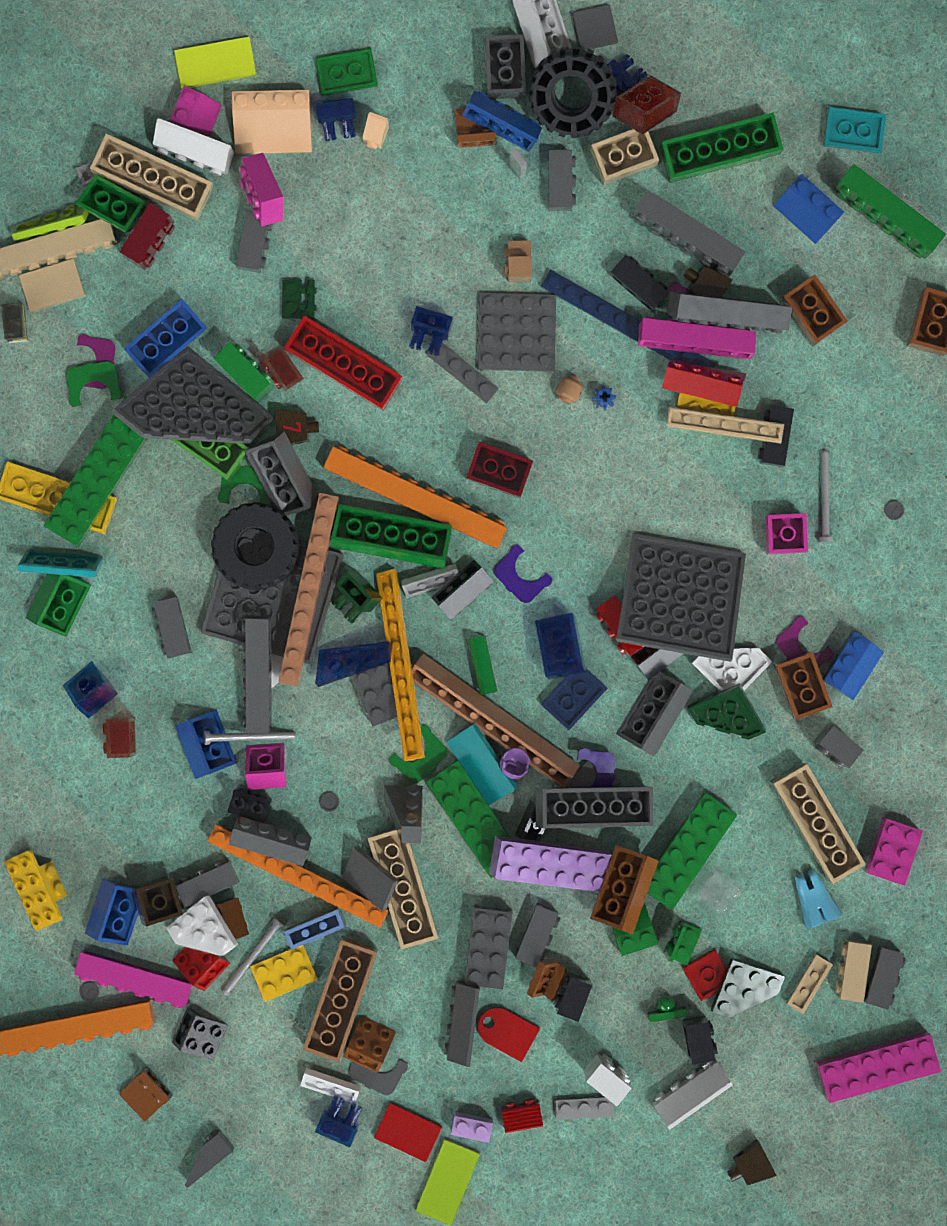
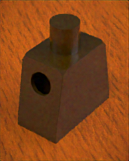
(707, 282)
(752, 1165)

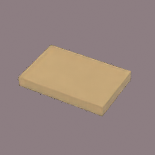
(52, 285)

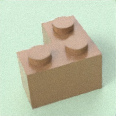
(519, 261)

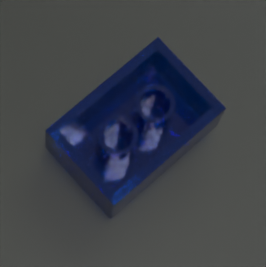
(560, 646)

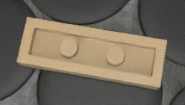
(809, 983)

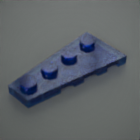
(350, 660)

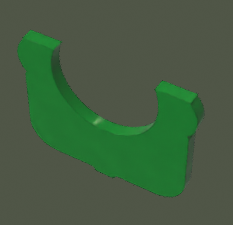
(79, 376)
(244, 475)
(419, 769)

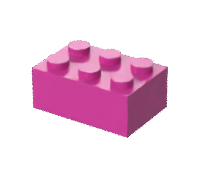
(261, 189)
(893, 851)

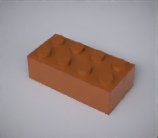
(624, 889)

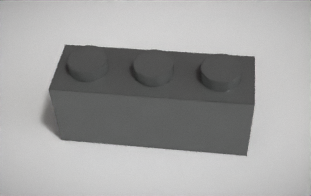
(561, 180)
(253, 244)
(171, 627)
(207, 882)
(537, 935)
(884, 977)

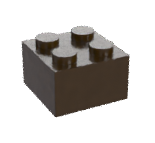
(157, 901)

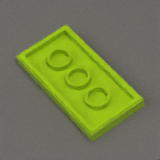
(447, 1181)

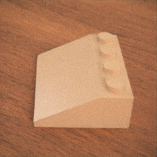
(272, 121)

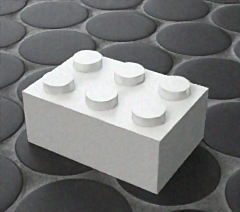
(607, 1079)

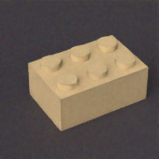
(624, 155)

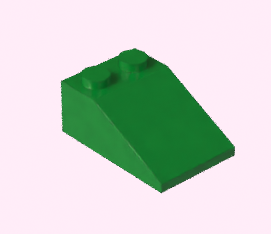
(642, 937)

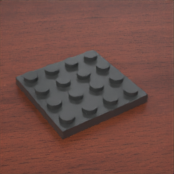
(517, 332)

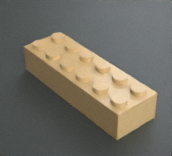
(151, 177)
(818, 823)
(409, 901)

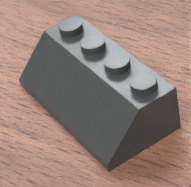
(282, 474)
(654, 713)
(270, 840)
(463, 1023)

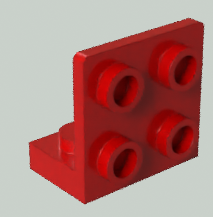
(200, 966)

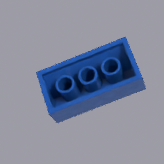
(499, 119)
(165, 338)

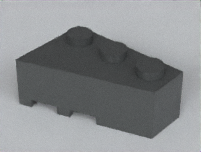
(405, 808)

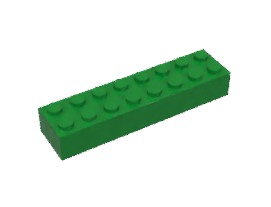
(95, 481)

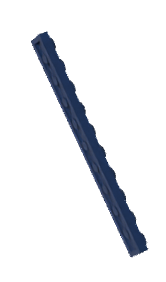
(611, 316)

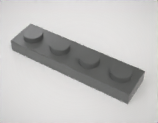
(464, 373)

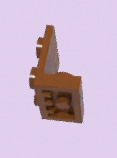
(471, 134)
(369, 1044)
(145, 1094)

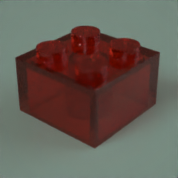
(119, 737)

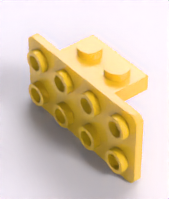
(37, 888)

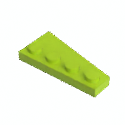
(53, 221)

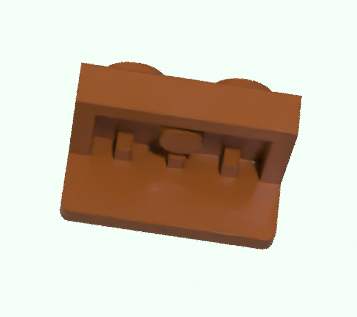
(547, 979)

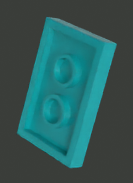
(854, 130)

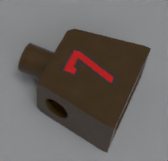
(295, 426)

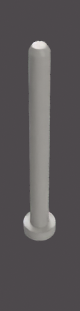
(825, 497)
(246, 736)
(277, 923)

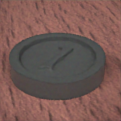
(894, 510)
(329, 802)
(89, 991)

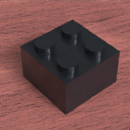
(573, 996)
(698, 1039)

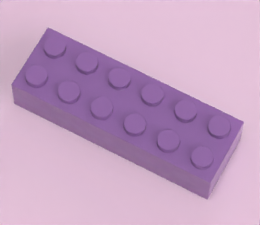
(548, 863)

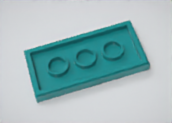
(60, 563)
(481, 764)

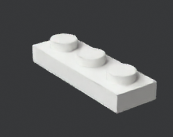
(330, 1085)

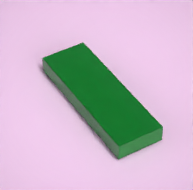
(482, 665)

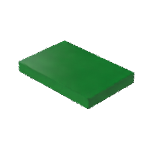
(346, 72)

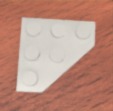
(743, 669)
(203, 929)

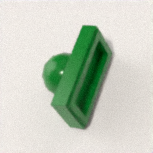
(667, 1010)

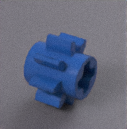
(599, 400)

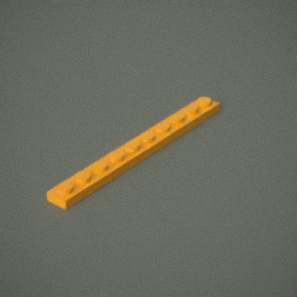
(400, 666)

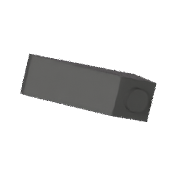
(213, 1151)

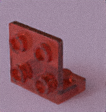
(283, 369)

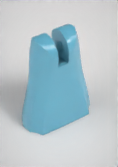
(815, 900)

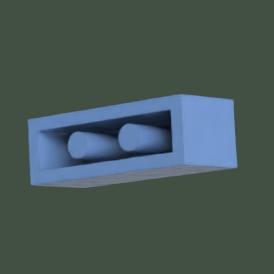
(315, 928)

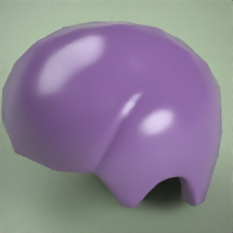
(515, 763)

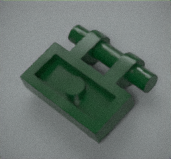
(292, 299)

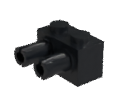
(250, 805)

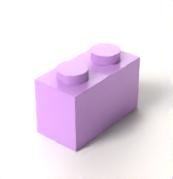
(472, 1126)

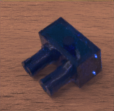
(623, 78)
(335, 110)
(432, 324)
(338, 1128)

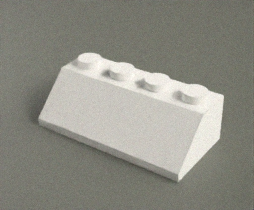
(541, 27)
(192, 147)
(691, 1093)

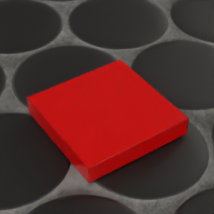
(706, 974)

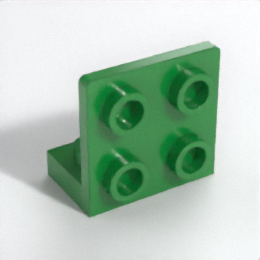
(683, 942)

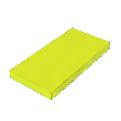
(215, 62)

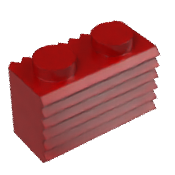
(522, 1116)

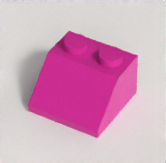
(195, 112)
(265, 766)

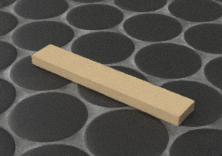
(725, 425)

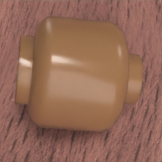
(569, 389)

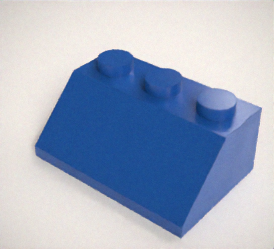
(808, 208)
(852, 665)
(201, 757)
(113, 913)

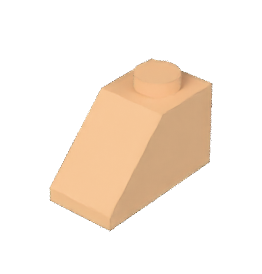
(375, 131)

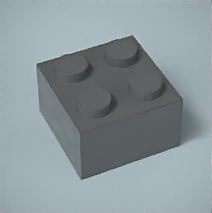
(838, 746)

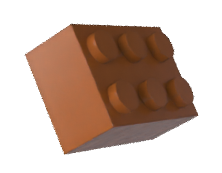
(814, 310)
(930, 323)
(803, 685)

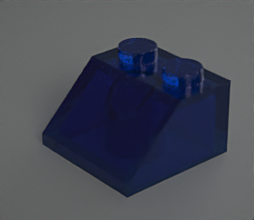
(89, 690)

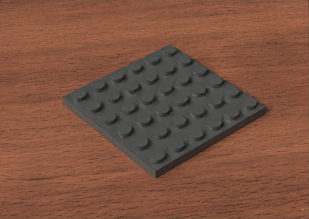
(681, 597)
(233, 604)

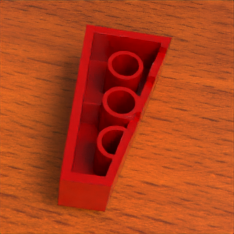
(704, 382)

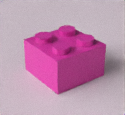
(786, 534)

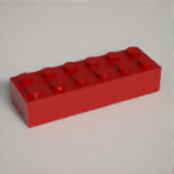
(343, 363)

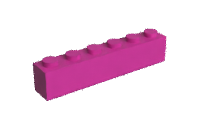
(696, 338)
(133, 978)

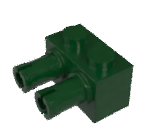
(359, 592)

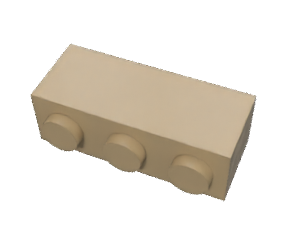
(853, 970)

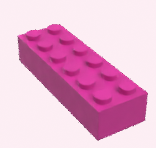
(878, 1066)

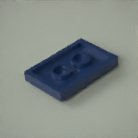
(573, 697)

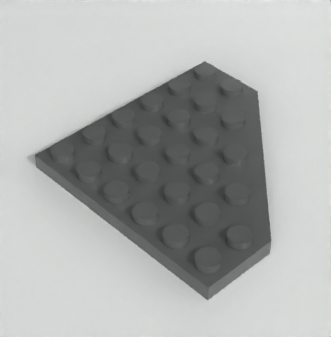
(192, 404)

